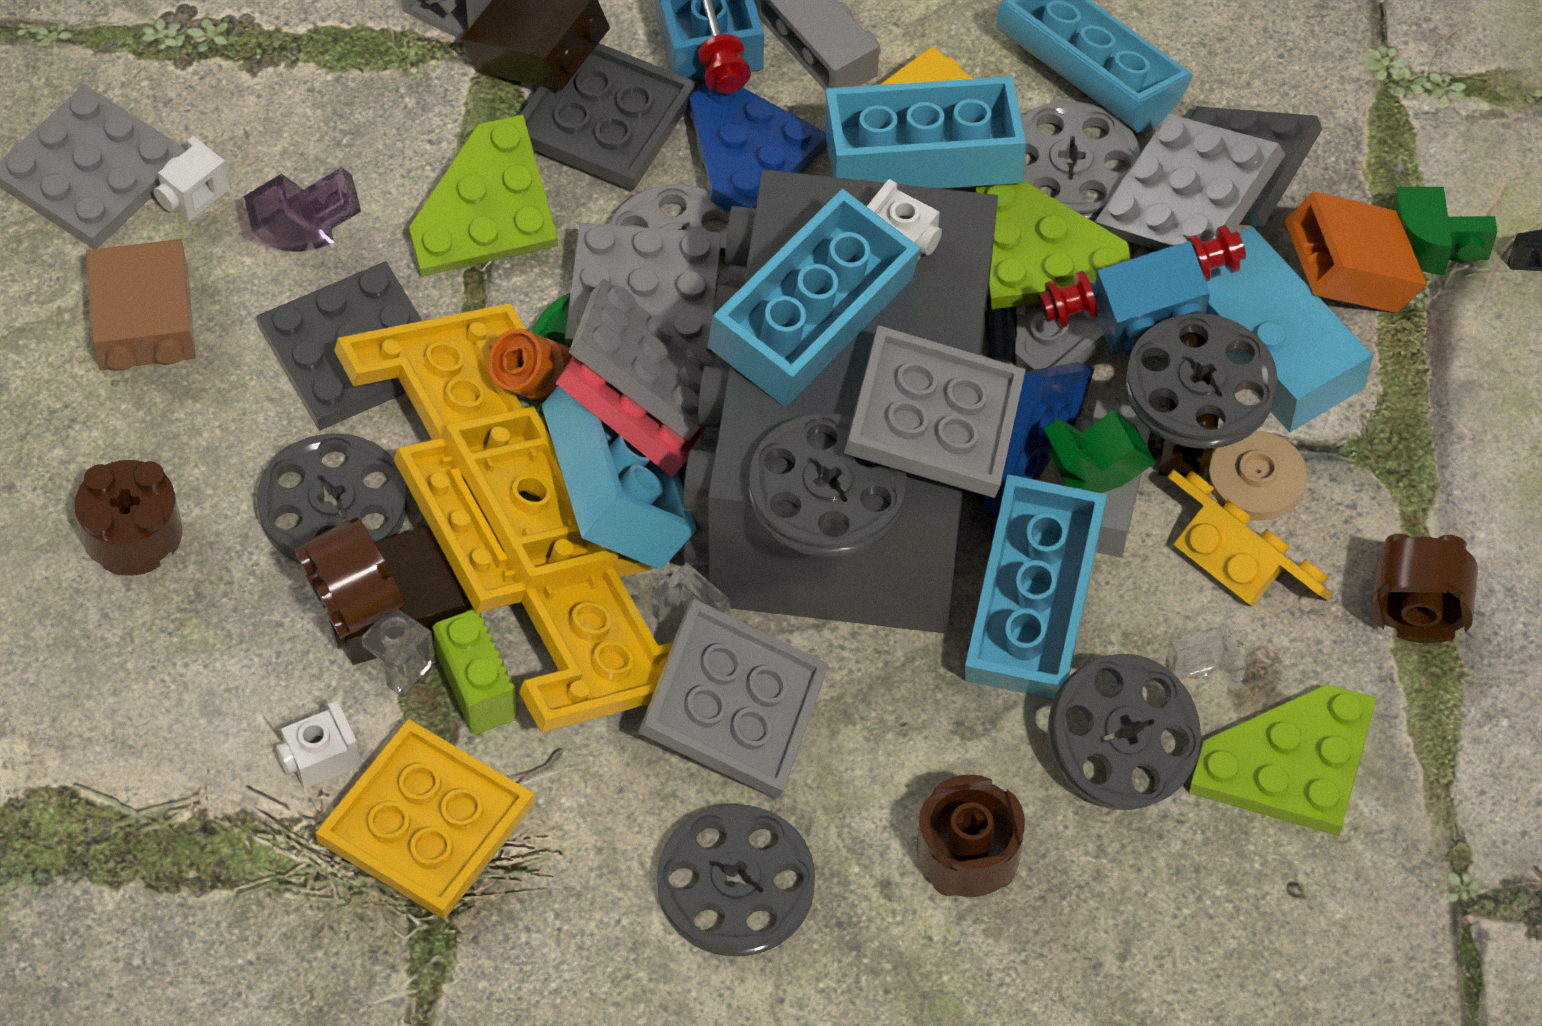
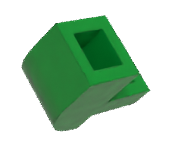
(1439, 237)
(1101, 455)

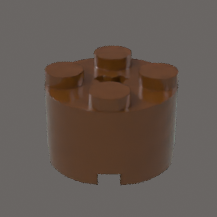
(128, 516)
(349, 577)
(1424, 587)
(970, 836)

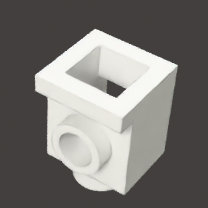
(192, 180)
(908, 216)
(319, 747)

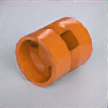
(527, 363)

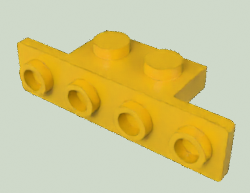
(1233, 551)

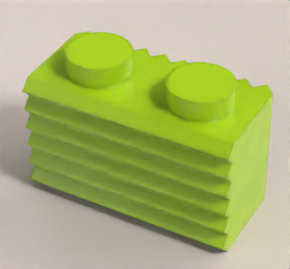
(475, 671)

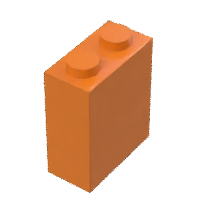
(1355, 252)

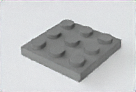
(88, 166)
(1189, 184)
(664, 270)
(642, 357)
(935, 411)
(734, 698)

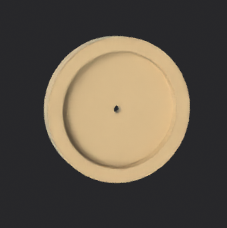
(1259, 475)

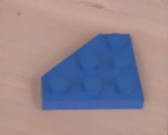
(742, 137)
(1043, 399)

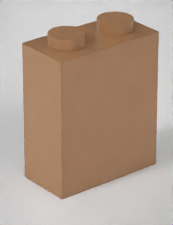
(140, 304)

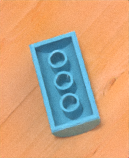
(1098, 57)

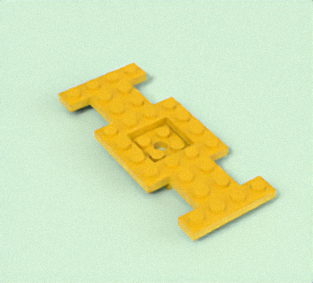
(499, 449)

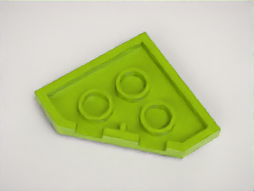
(485, 203)
(1043, 242)
(1291, 759)

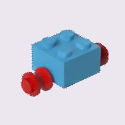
(712, 40)
(1145, 289)

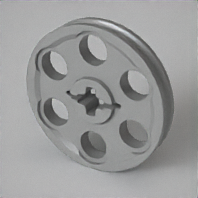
(1088, 153)
(646, 206)

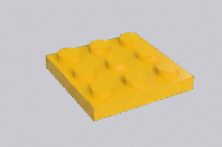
(425, 818)

